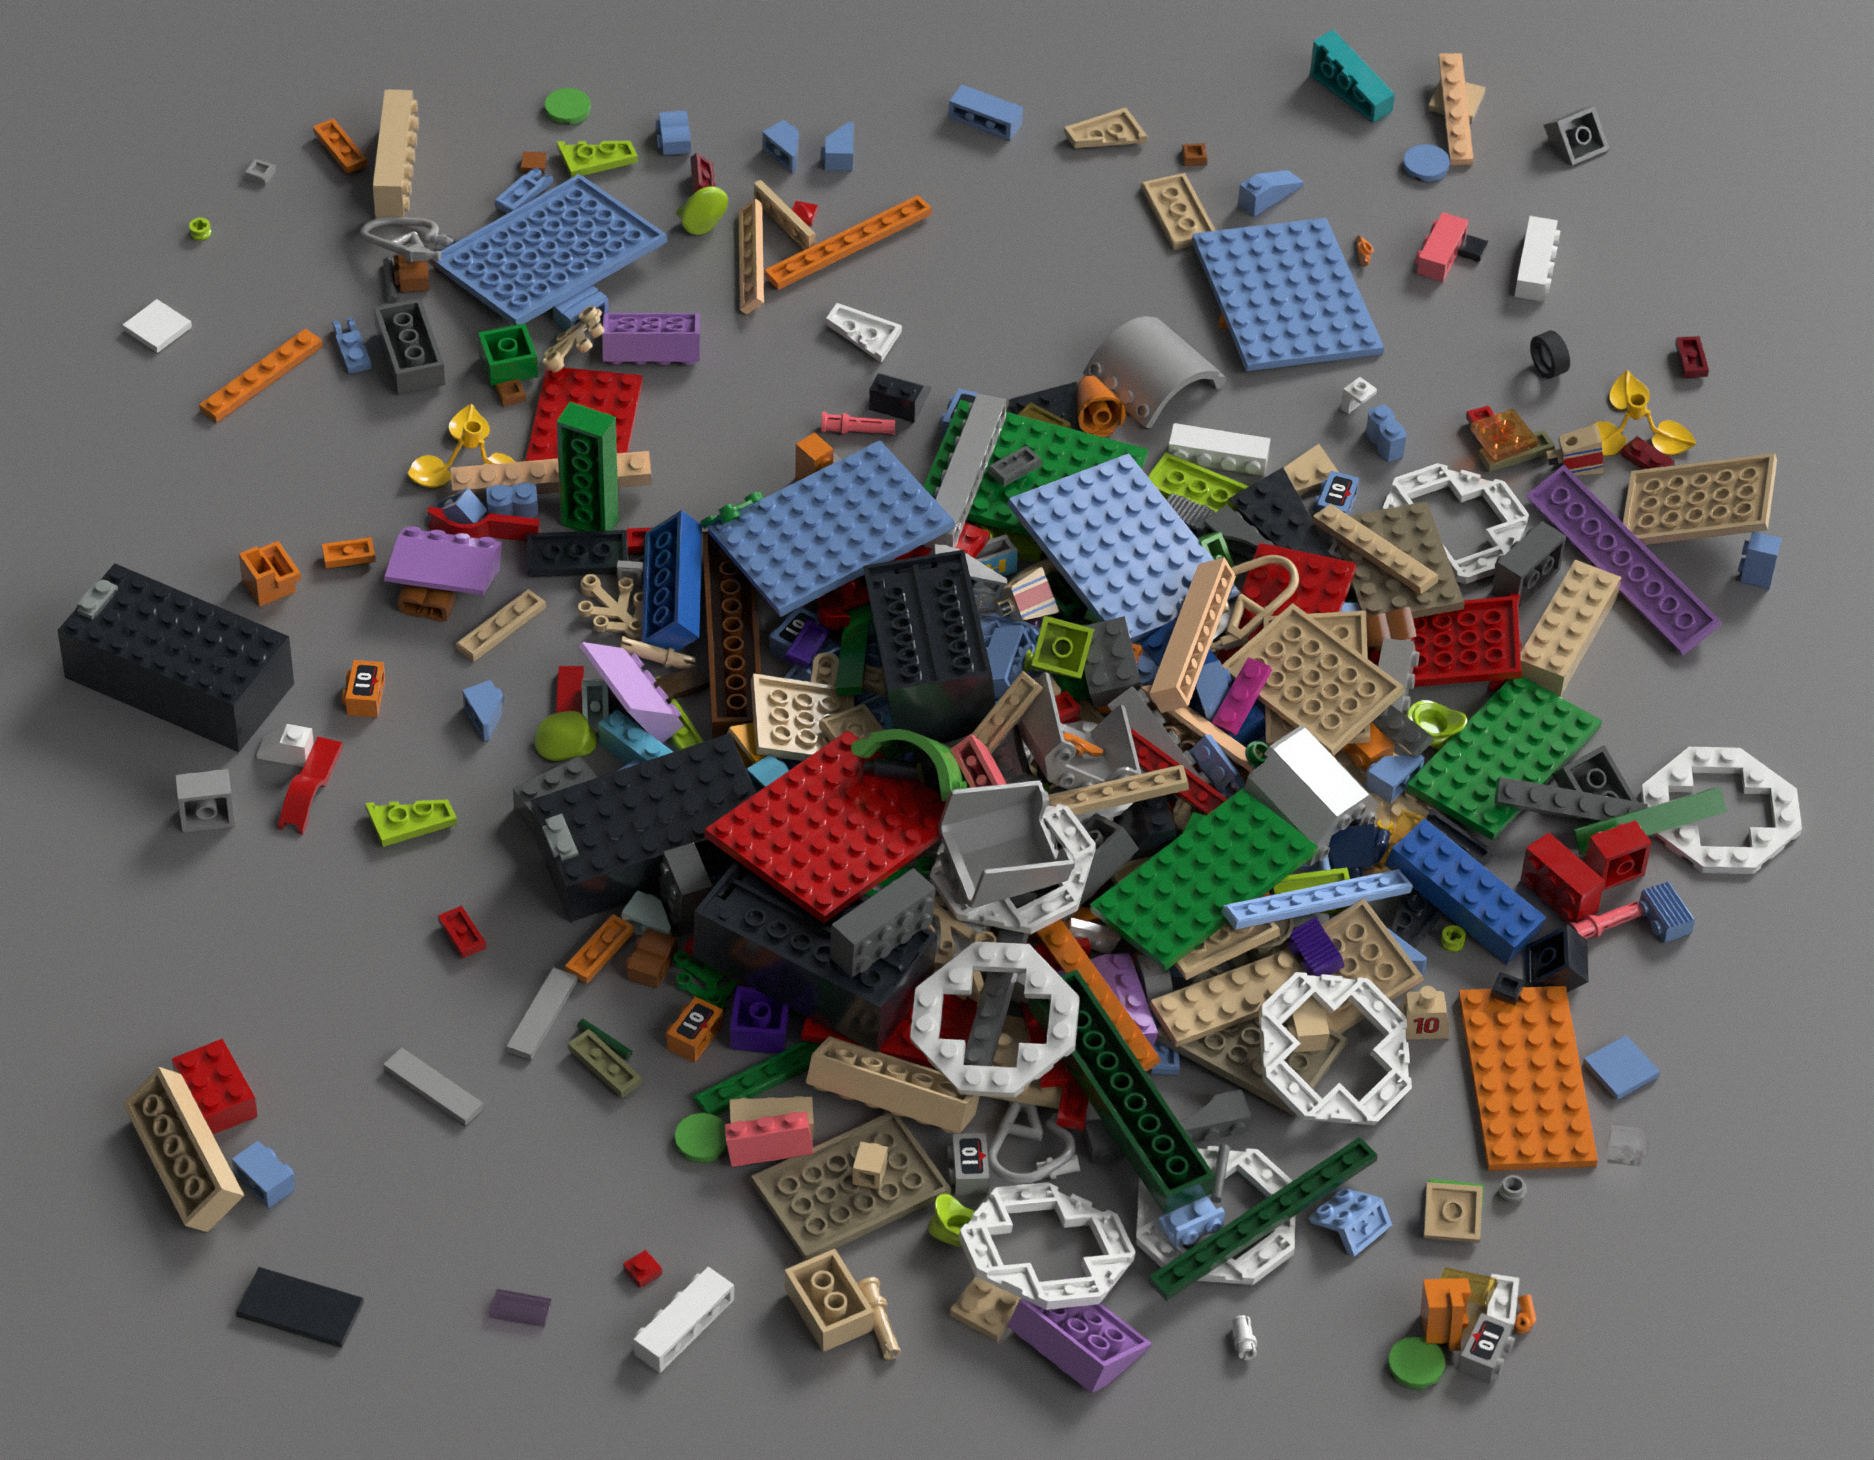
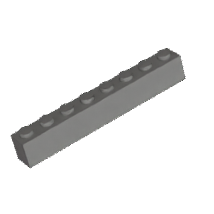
(968, 463)

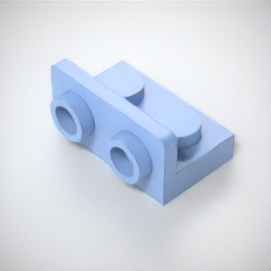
(1192, 1222)

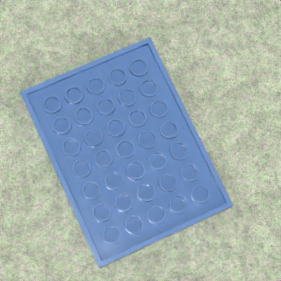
(548, 250)
(1287, 294)
(831, 527)
(1116, 543)

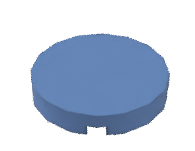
(1426, 162)

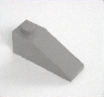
(982, 577)

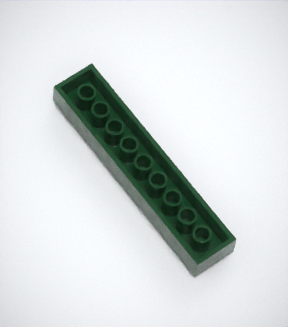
(1130, 1104)

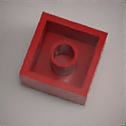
(1619, 854)

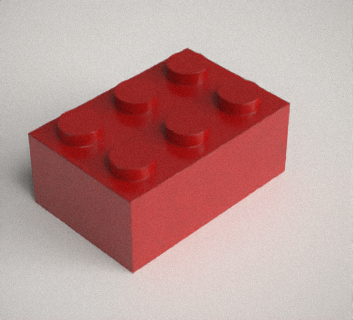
(1561, 879)
(217, 1085)

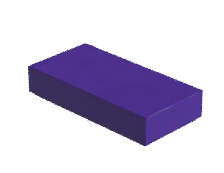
(807, 644)

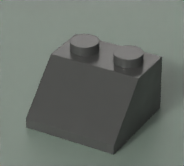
(1577, 135)

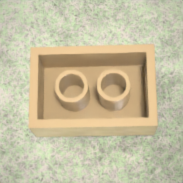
(829, 1300)

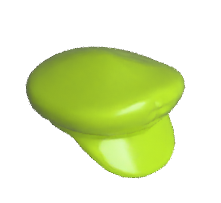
(703, 210)
(1437, 721)
(564, 736)
(949, 1219)

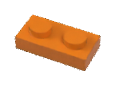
(348, 552)

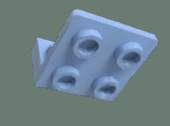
(1355, 1216)

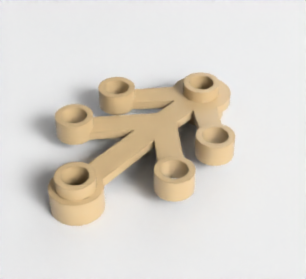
(589, 318)
(630, 625)
(949, 921)

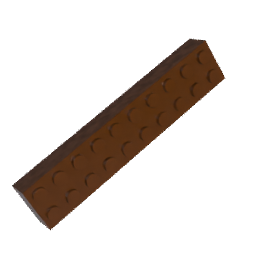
(730, 638)

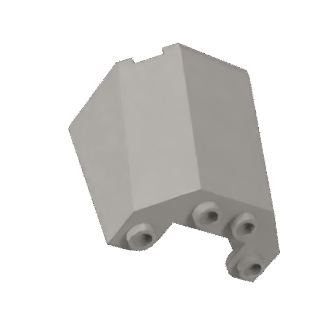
(1057, 758)
(1310, 789)
(999, 843)

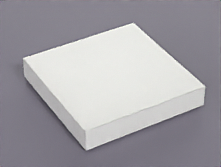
(157, 326)

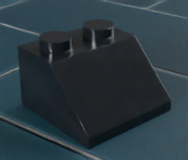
(897, 397)
(1149, 826)
(1558, 960)

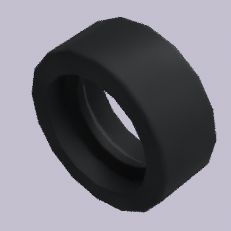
(1550, 354)

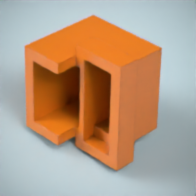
(268, 572)
(1444, 1310)

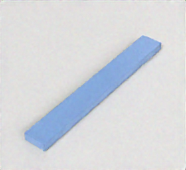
(1316, 899)

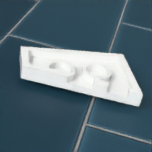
(864, 330)

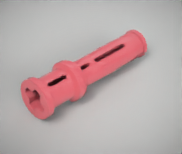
(846, 424)
(1595, 925)

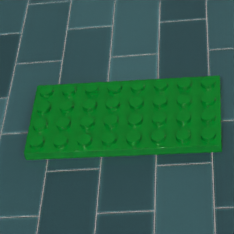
(1516, 736)
(1181, 890)

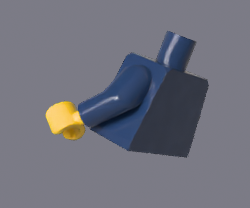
(1359, 847)

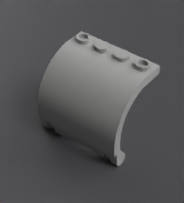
(1148, 366)

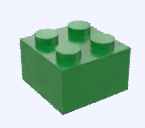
(508, 354)

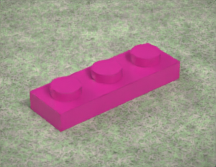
(1242, 696)

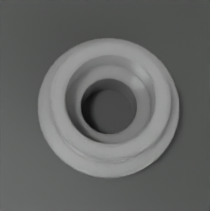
(1513, 1182)

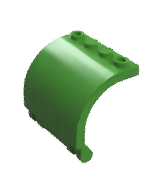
(896, 742)

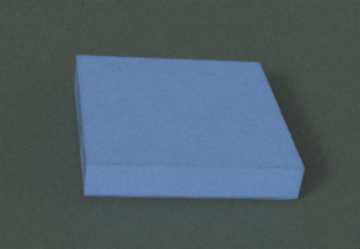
(1621, 1067)

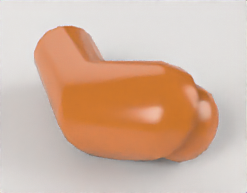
(1526, 1316)

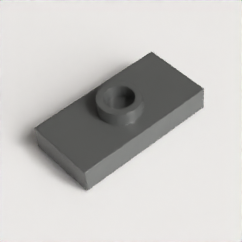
(1014, 466)

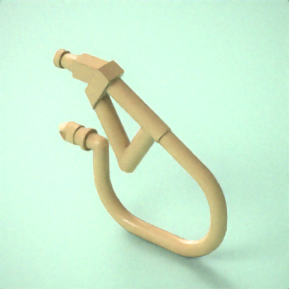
(1237, 637)

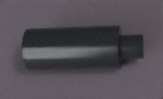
(892, 768)

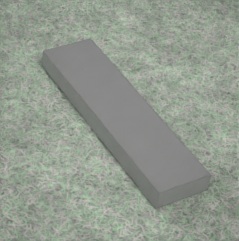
(542, 1014)
(433, 1086)

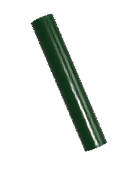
(612, 1043)

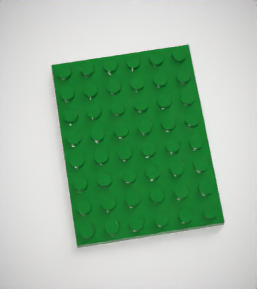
(1061, 451)

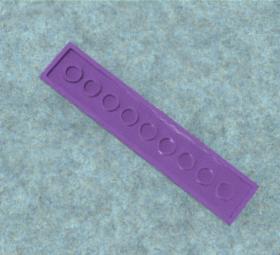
(1615, 549)

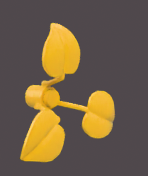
(1633, 395)
(470, 431)

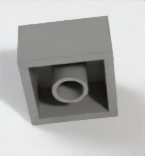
(205, 800)

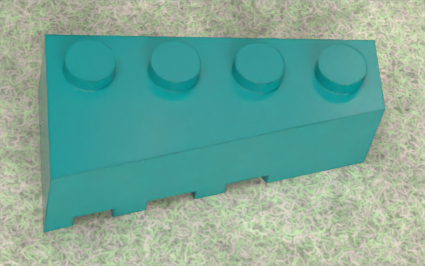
(1349, 77)

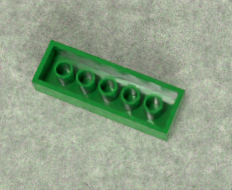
(587, 469)

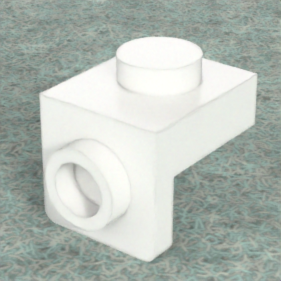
(1356, 394)

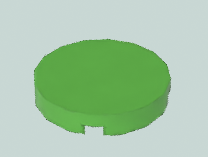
(567, 106)
(701, 1137)
(1416, 1363)

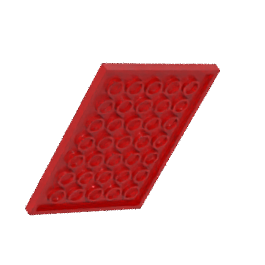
(830, 829)

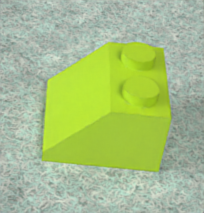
(1062, 648)

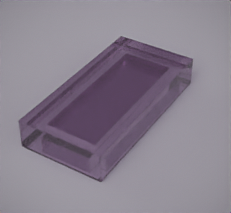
(520, 1307)

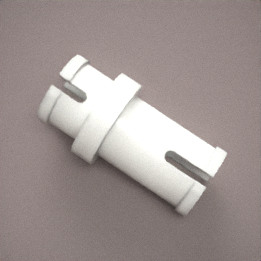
(1071, 1166)
(1244, 1341)

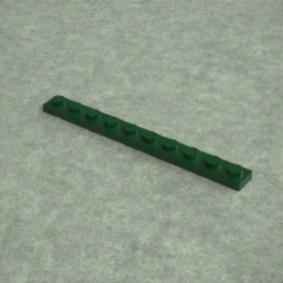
(1262, 1219)

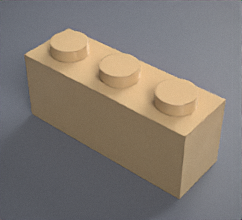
(751, 1109)

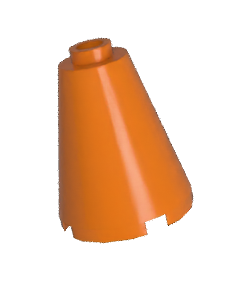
(1098, 408)

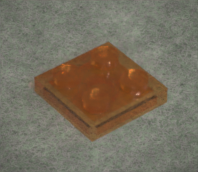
(1504, 435)

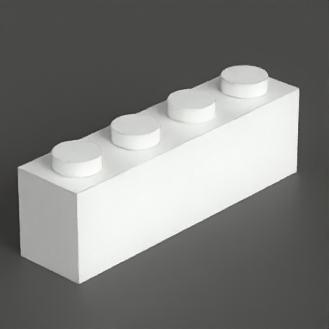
(1536, 258)
(1220, 449)
(683, 1319)

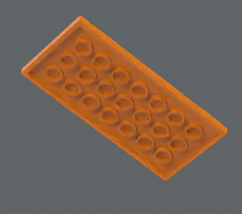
(1527, 1080)

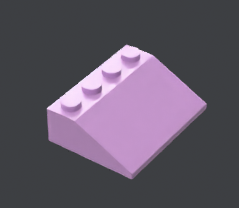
(635, 689)

